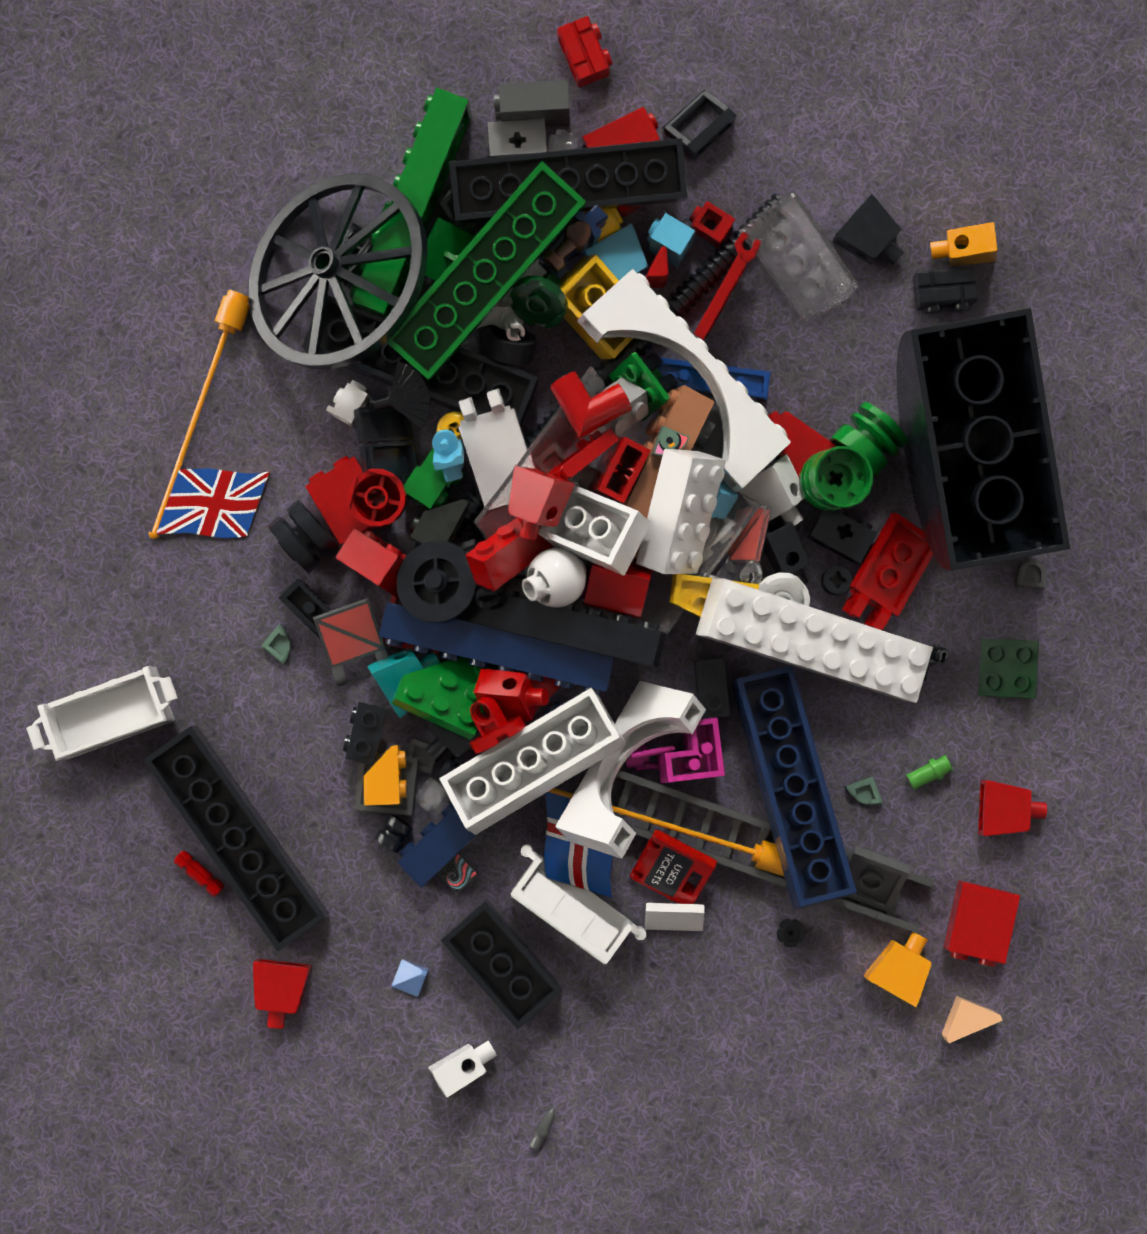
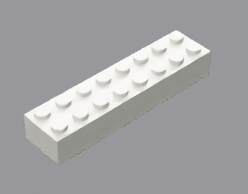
(813, 640)

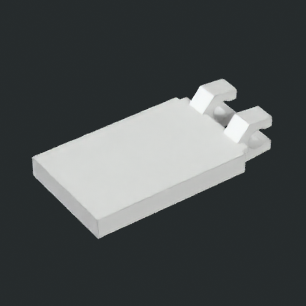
(491, 442)

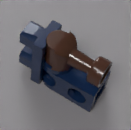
(583, 232)

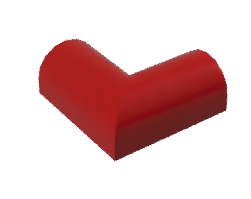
(588, 412)

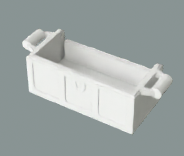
(104, 714)
(573, 910)

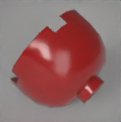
(376, 498)

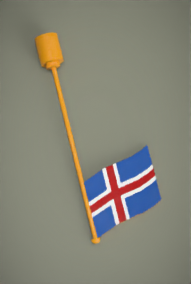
(592, 868)

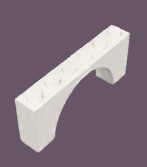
(647, 715)

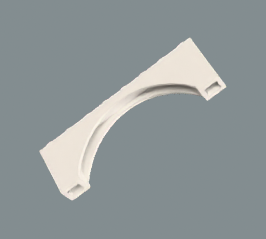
(637, 312)

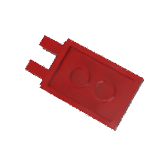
(728, 285)
(889, 572)

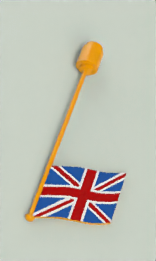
(207, 498)

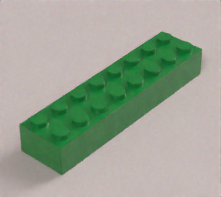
(421, 182)
(486, 270)

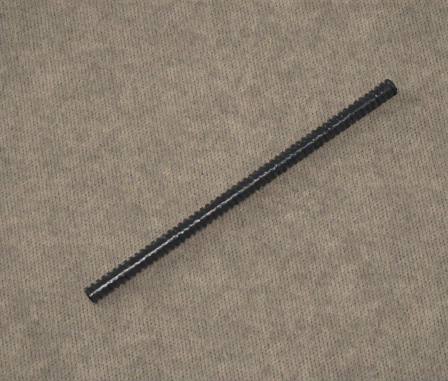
(679, 303)

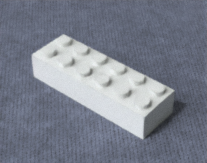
(532, 761)

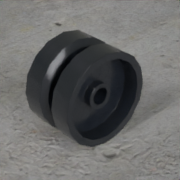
(301, 538)

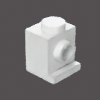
(348, 400)

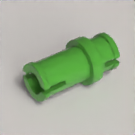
(933, 770)

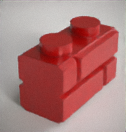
(584, 51)

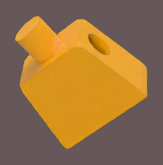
(979, 243)
(902, 969)

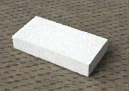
(674, 917)

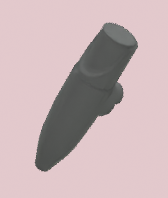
(542, 1129)

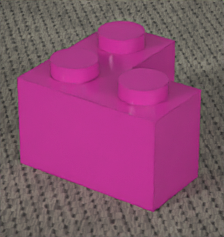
(699, 760)

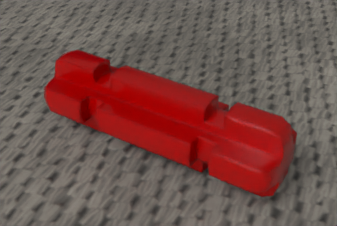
(199, 873)

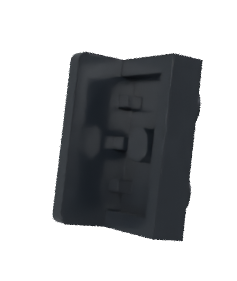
(365, 734)

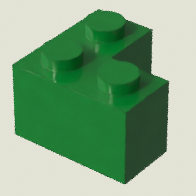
(429, 486)

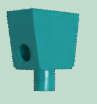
(392, 668)

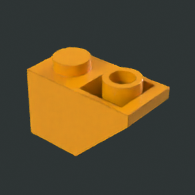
(384, 781)

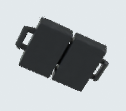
(387, 430)

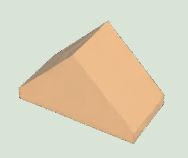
(967, 1018)

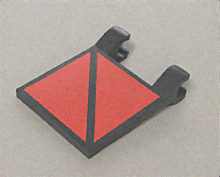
(349, 635)

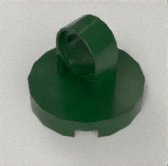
(539, 300)

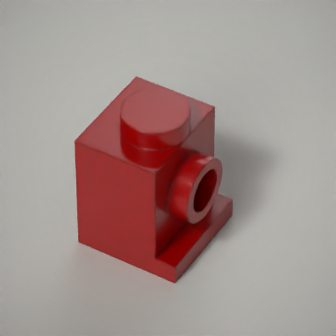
(722, 221)

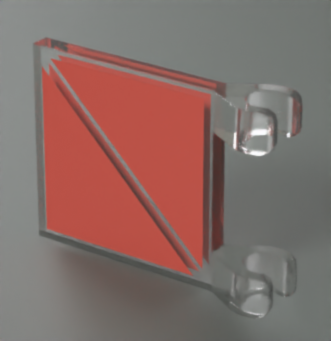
(748, 549)

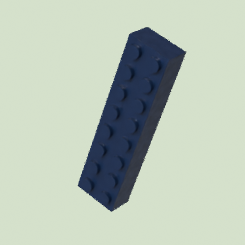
(793, 788)

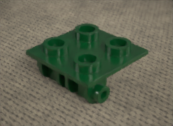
(1008, 668)

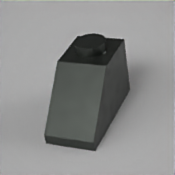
(439, 522)

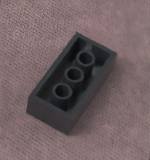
(502, 964)

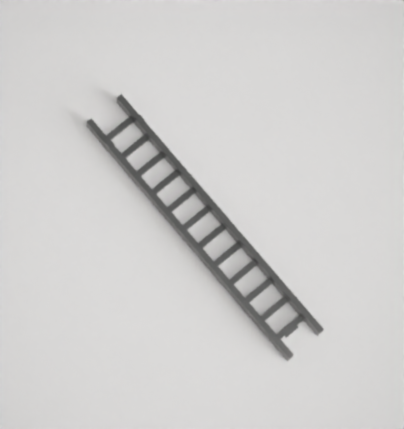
(724, 859)

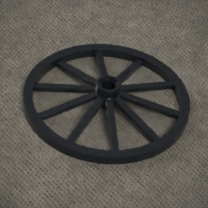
(331, 267)

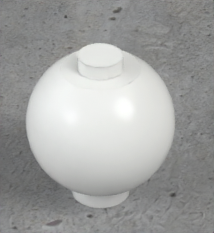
(555, 578)

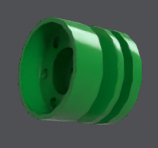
(874, 434)
(851, 478)

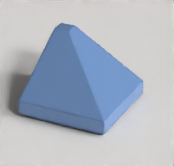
(410, 977)

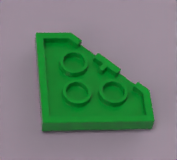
(442, 694)

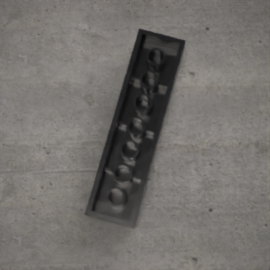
(601, 175)
(461, 377)
(236, 837)

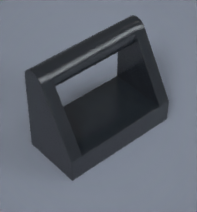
(710, 133)

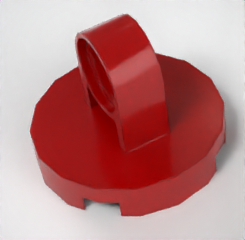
(493, 728)

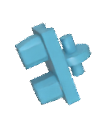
(448, 454)

